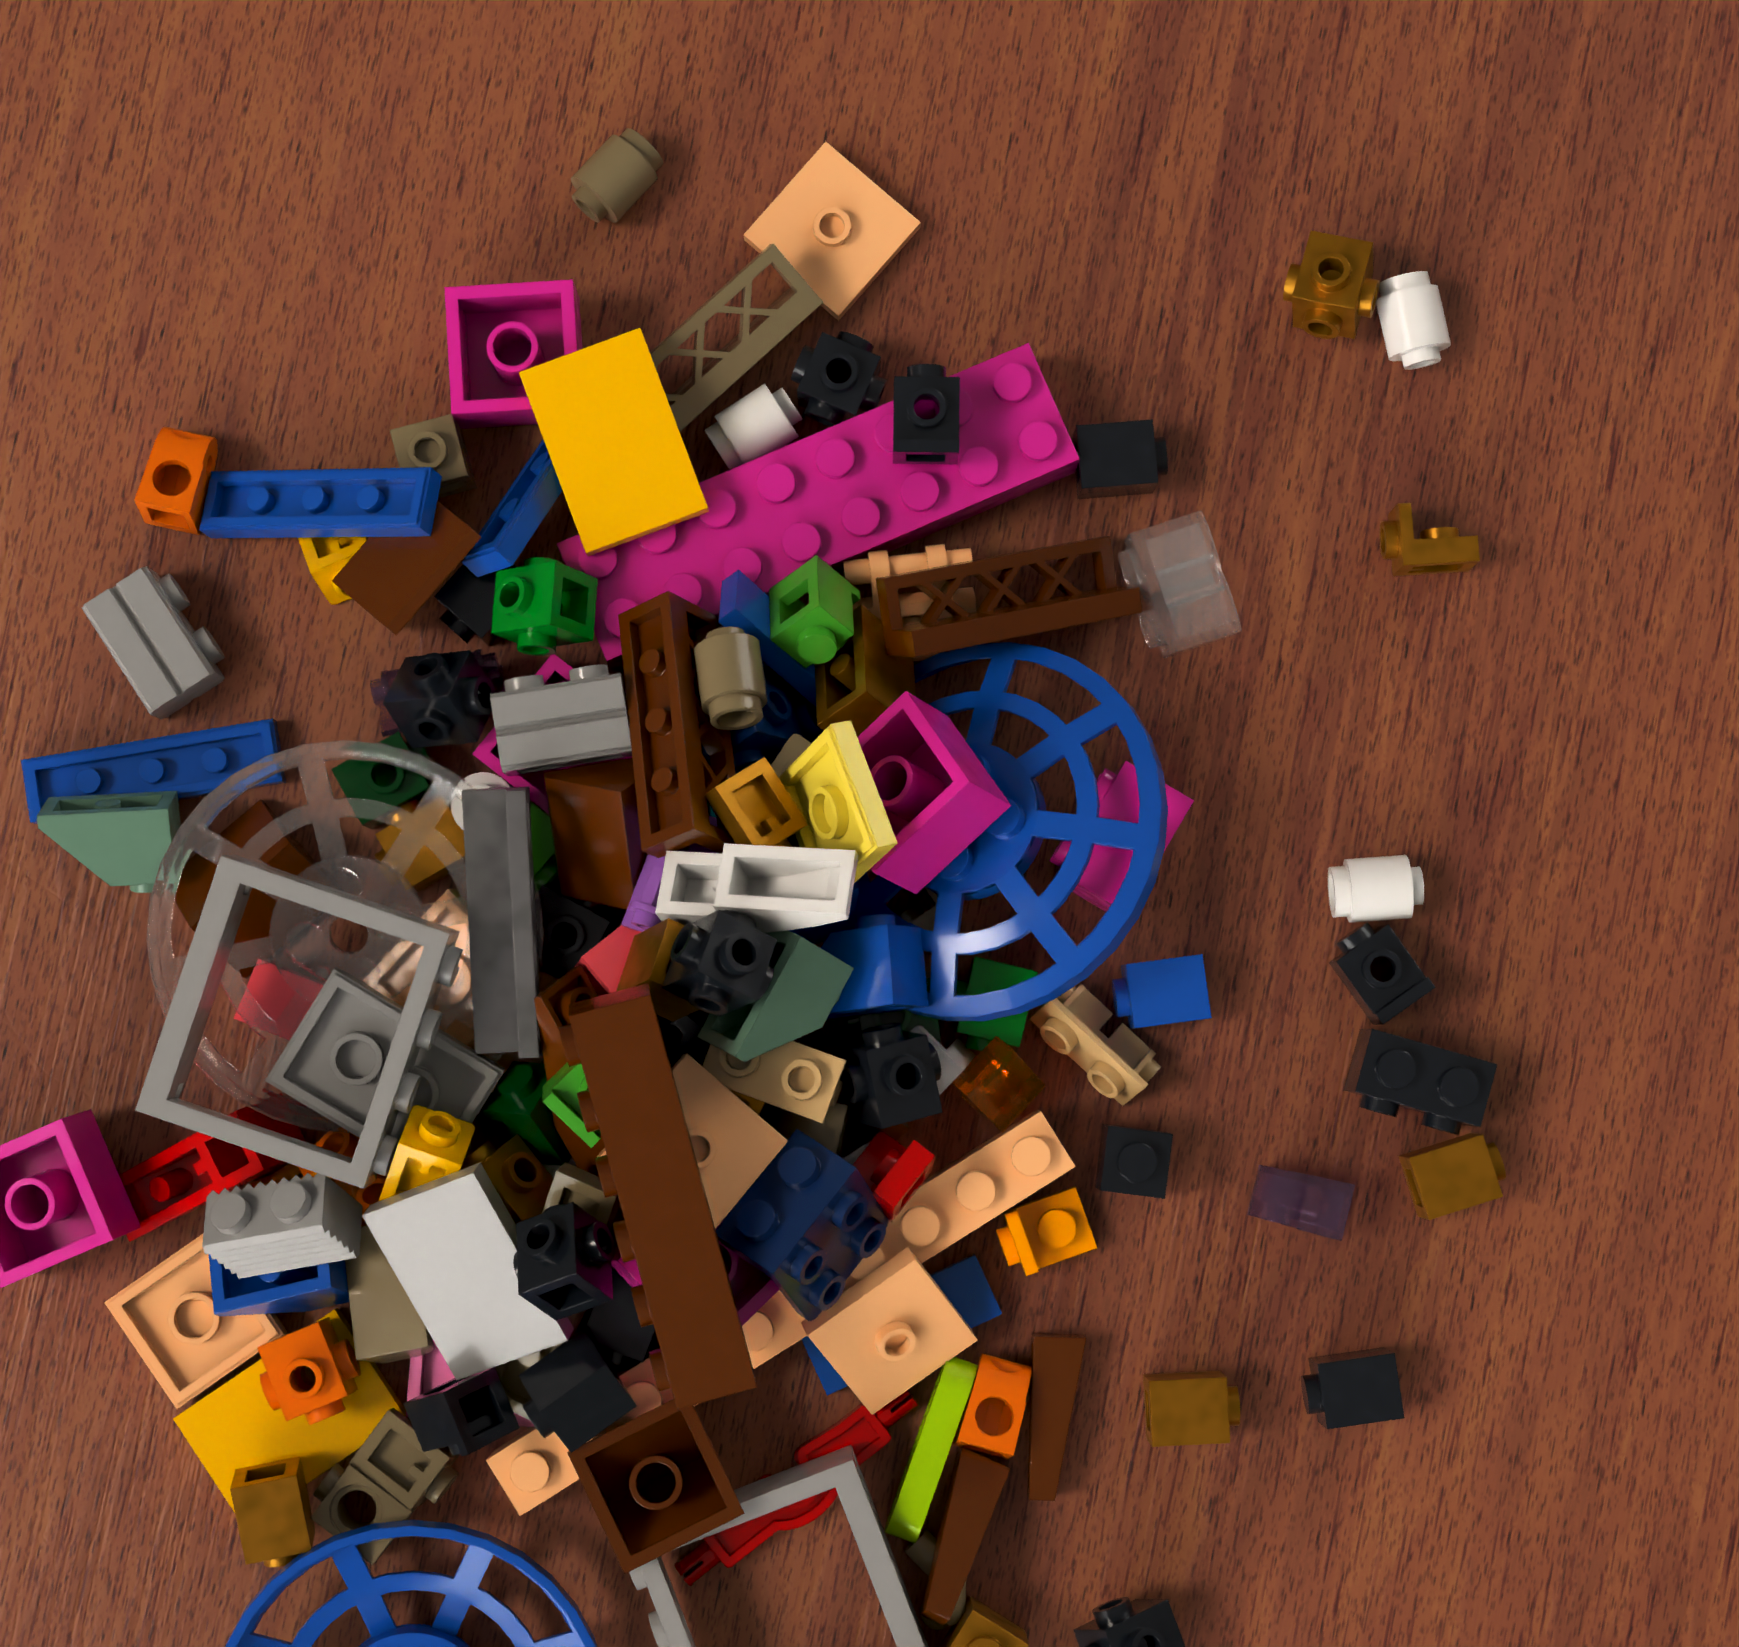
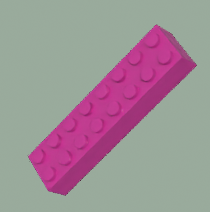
(840, 497)

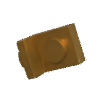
(1436, 552)
(756, 807)

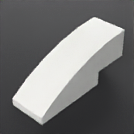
(769, 884)

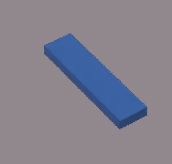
(321, 503)
(179, 762)

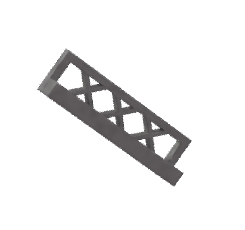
(501, 920)

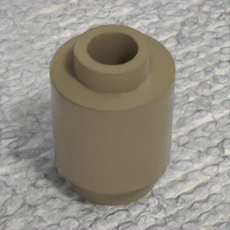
(616, 176)
(731, 678)

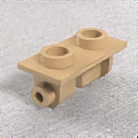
(1113, 1065)
(785, 1077)

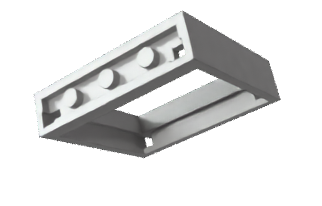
(198, 987)
(780, 1490)

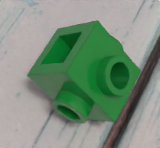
(531, 605)

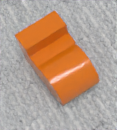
(177, 480)
(994, 1407)

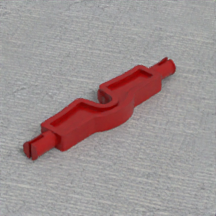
(858, 1428)

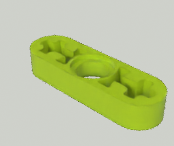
(930, 1449)

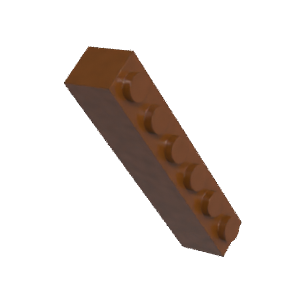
(660, 1196)

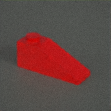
(189, 1171)

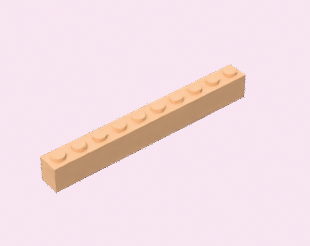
(935, 1217)

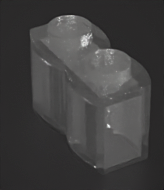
(1180, 585)

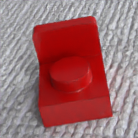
(894, 1171)

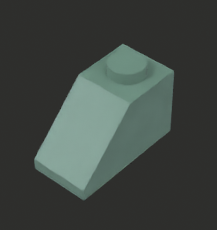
(115, 834)
(795, 1003)

